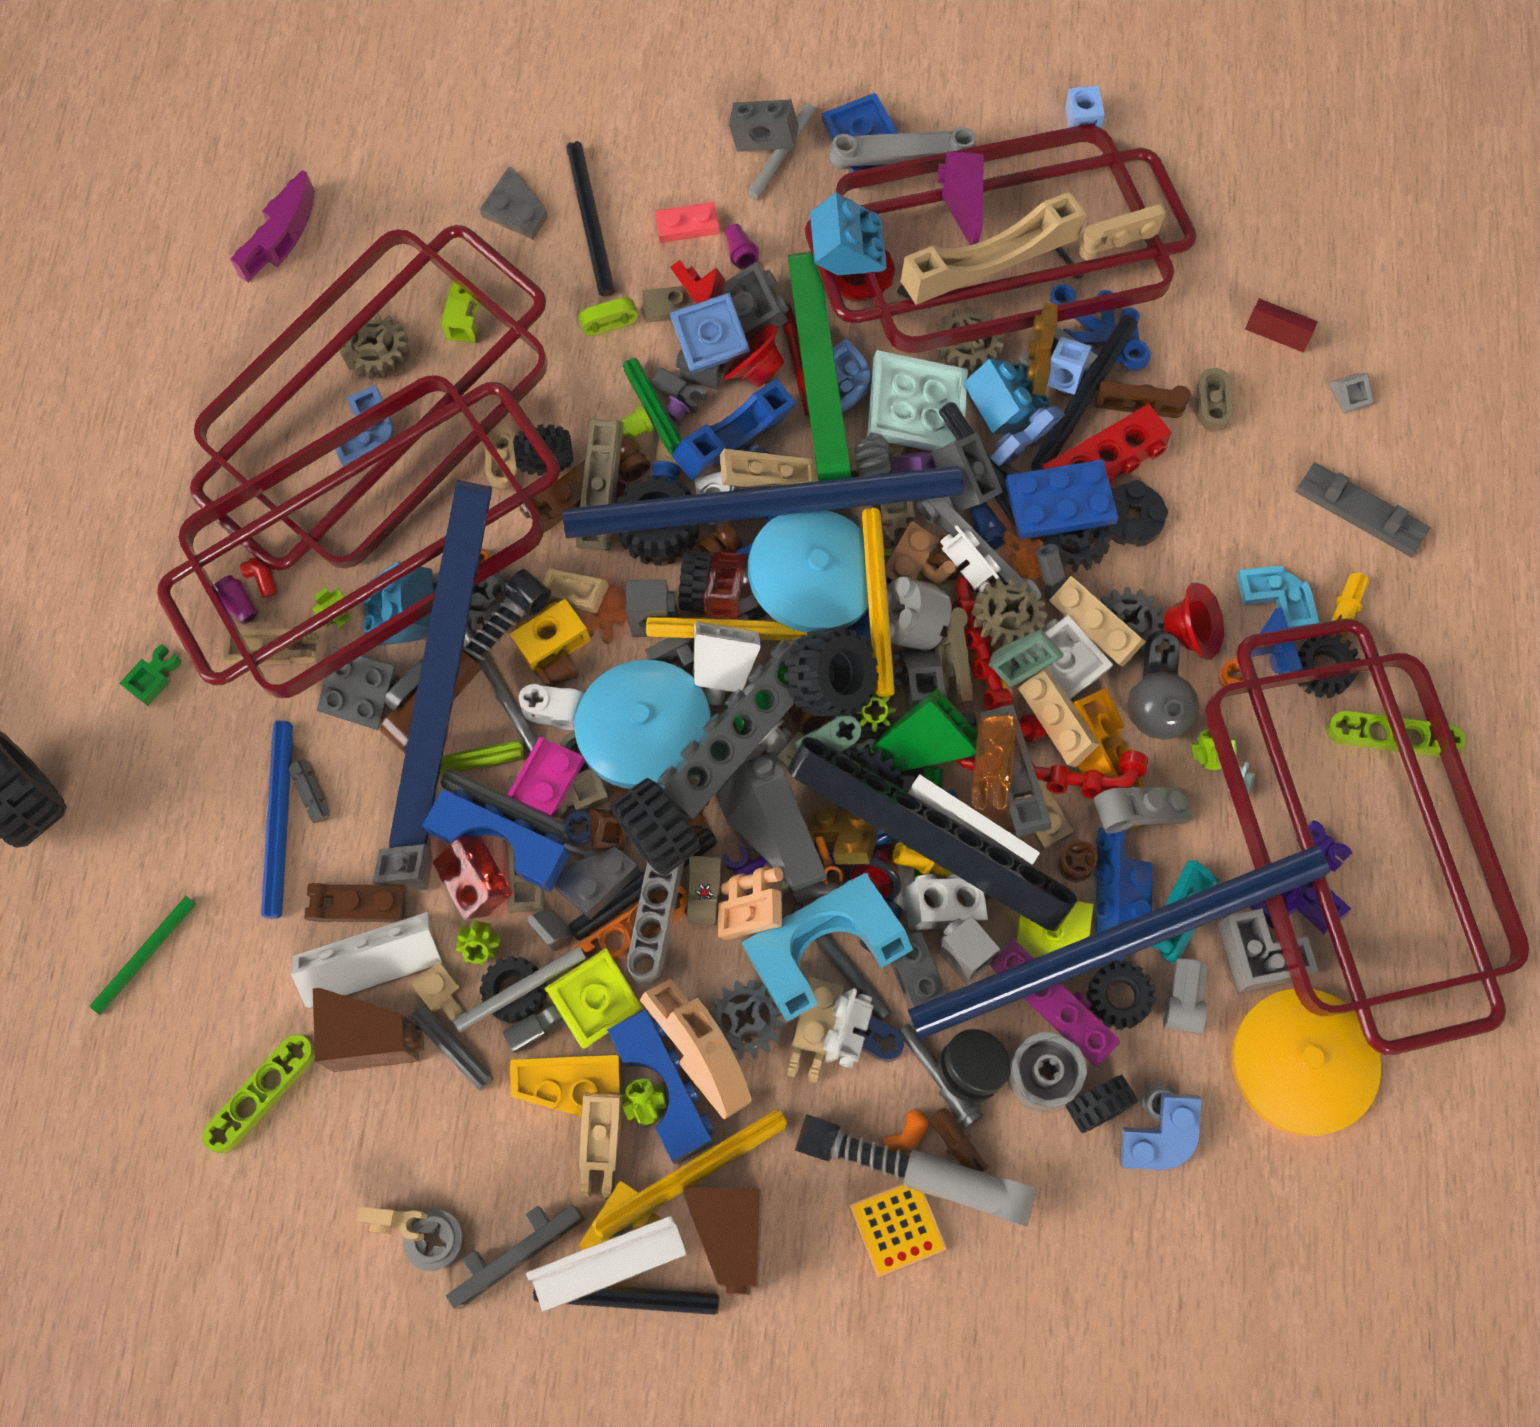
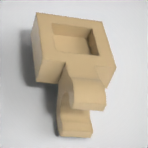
(438, 991)
(383, 1220)

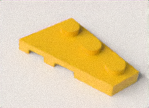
(564, 1080)

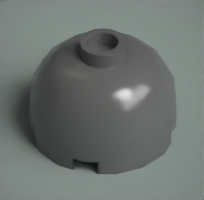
(1163, 705)

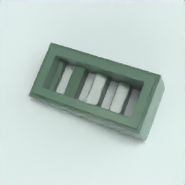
(1013, 673)

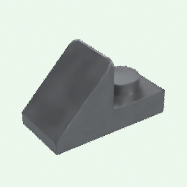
(404, 866)

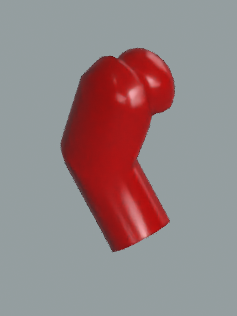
(262, 575)

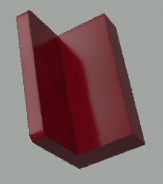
(1281, 325)

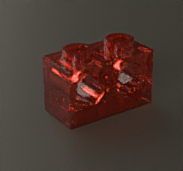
(472, 877)

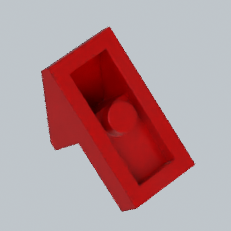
(699, 288)

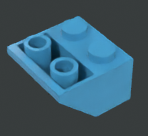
(847, 237)
(1004, 396)
(396, 599)

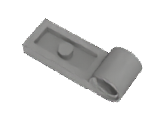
(1141, 806)

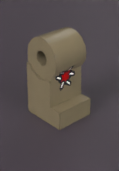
(704, 890)

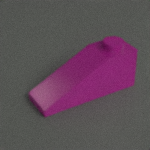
(963, 191)

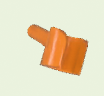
(826, 859)

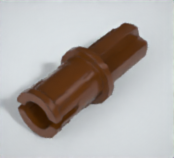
(957, 1140)

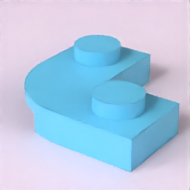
(1282, 587)

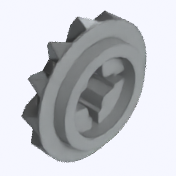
(439, 1256)

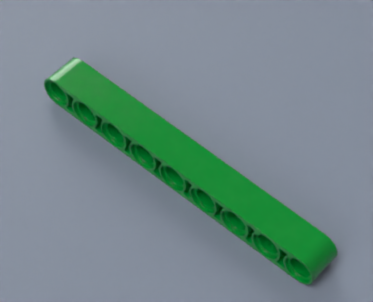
(819, 369)

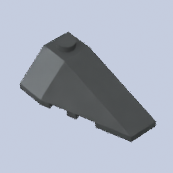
(766, 815)

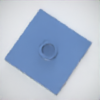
(710, 333)

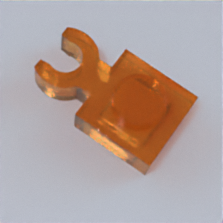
(1025, 556)
(610, 612)

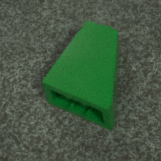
(928, 735)

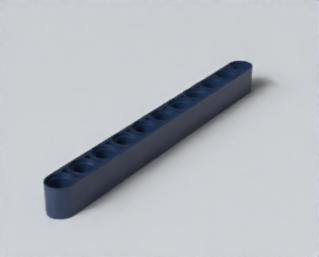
(440, 663)

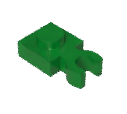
(148, 680)

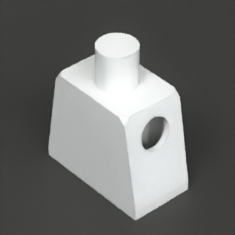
(723, 659)

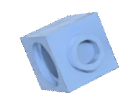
(1084, 106)
(1068, 365)

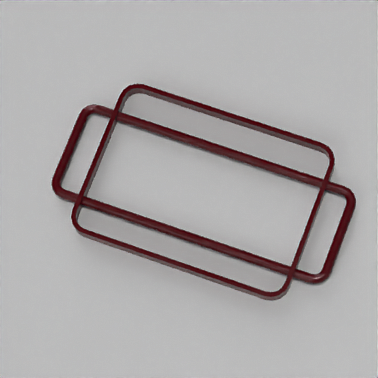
(925, 165)
(517, 330)
(303, 458)
(1466, 801)

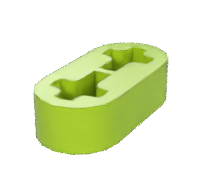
(608, 316)

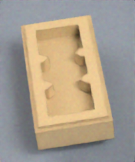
(579, 590)

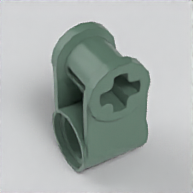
(828, 733)

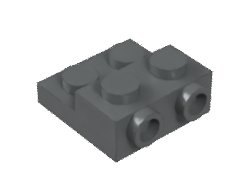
(756, 300)

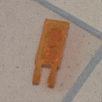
(993, 760)

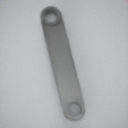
(896, 148)
(941, 512)

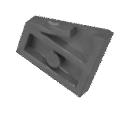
(514, 206)
(596, 880)

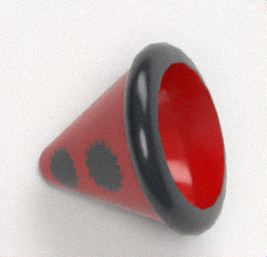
(880, 871)

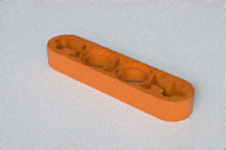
(625, 925)

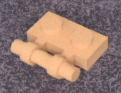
(752, 912)

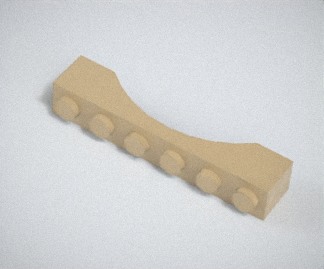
(946, 269)

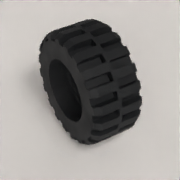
(26, 797)

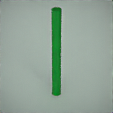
(142, 955)

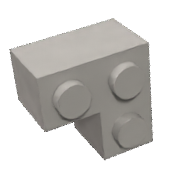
(1253, 955)

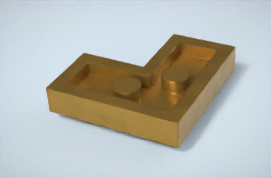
(1040, 349)
(853, 835)

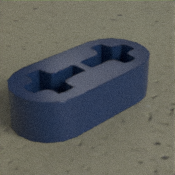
(882, 1031)

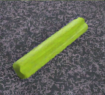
(482, 757)

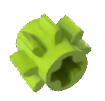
(325, 600)
(881, 717)
(1206, 750)
(478, 942)
(644, 1101)

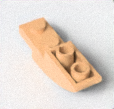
(705, 1049)

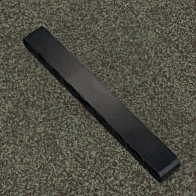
(932, 834)

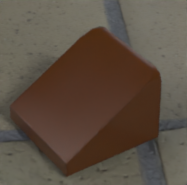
(606, 830)

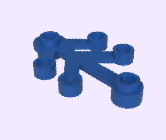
(1101, 331)

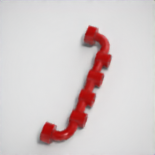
(997, 695)
(1093, 782)

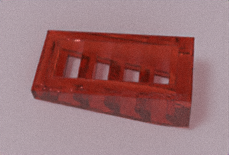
(724, 604)

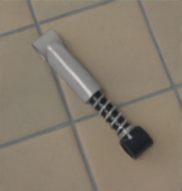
(921, 1171)

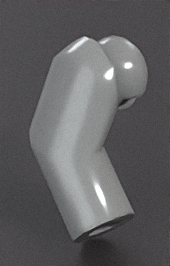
(815, 890)

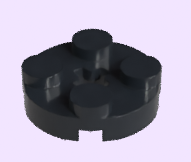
(1151, 509)

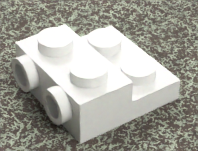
(1081, 659)

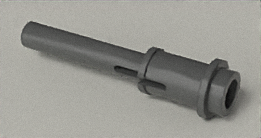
(966, 1112)

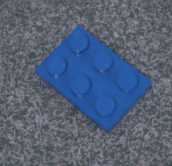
(859, 118)
(1061, 499)

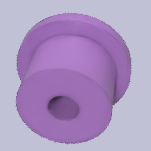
(676, 409)

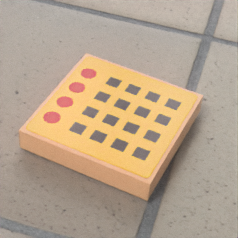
(897, 1229)

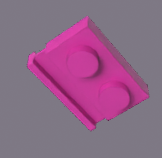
(546, 776)

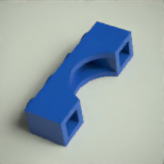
(752, 419)
(537, 857)
(641, 1046)

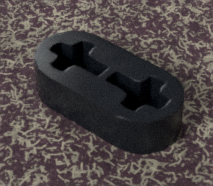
(1170, 656)

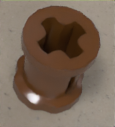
(557, 671)

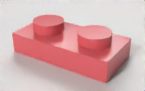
(687, 222)

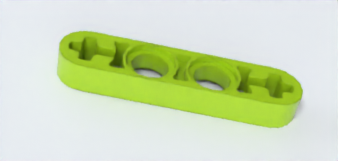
(1352, 738)
(263, 1097)

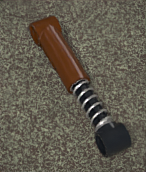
(524, 596)

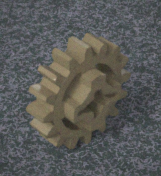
(371, 347)
(970, 353)
(1008, 612)

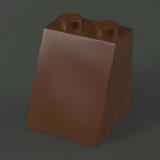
(361, 1035)
(730, 1233)

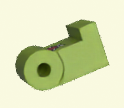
(458, 315)

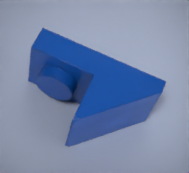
(1284, 655)

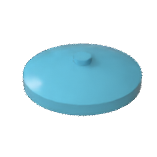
(810, 571)
(639, 721)

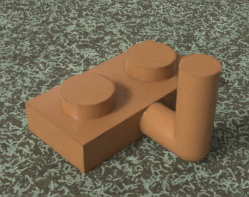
(911, 554)

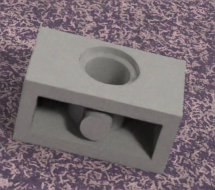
(967, 949)

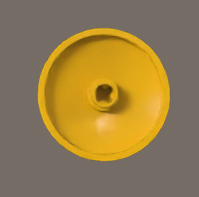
(1303, 1067)

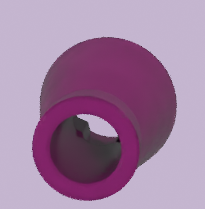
(741, 248)
(236, 599)

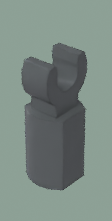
(677, 387)
(1051, 569)
(532, 1028)

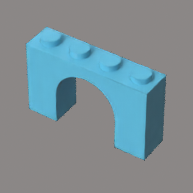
(851, 909)

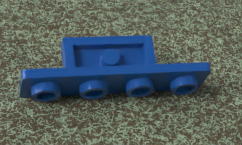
(1122, 883)

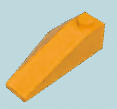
(1105, 724)

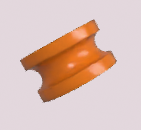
(1223, 676)

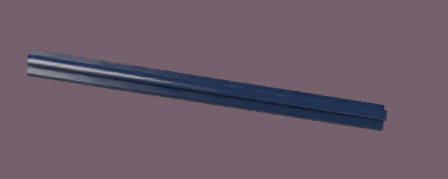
(762, 502)
(1118, 941)

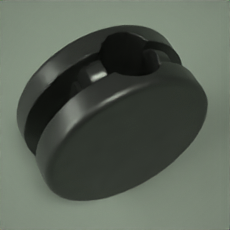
(974, 1065)

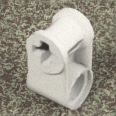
(555, 708)

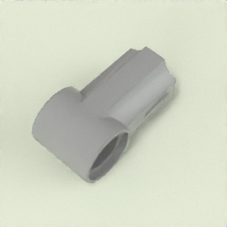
(1186, 1005)

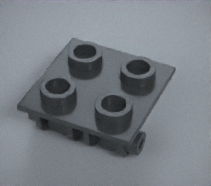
(358, 691)

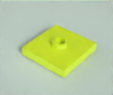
(1040, 941)
(593, 998)

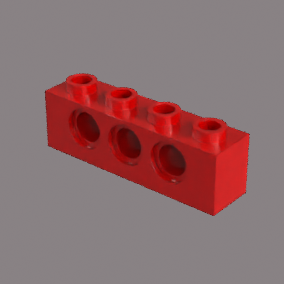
(1140, 427)

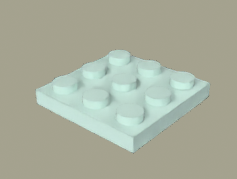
(909, 397)

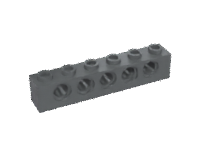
(720, 729)

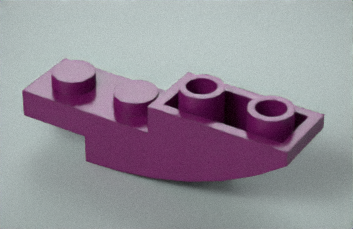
(285, 223)

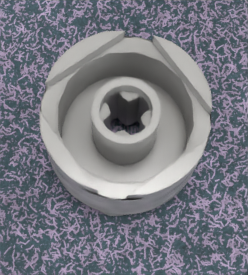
(917, 613)
(1057, 1055)

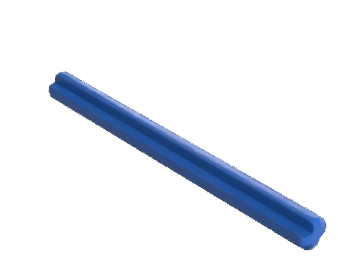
(277, 820)

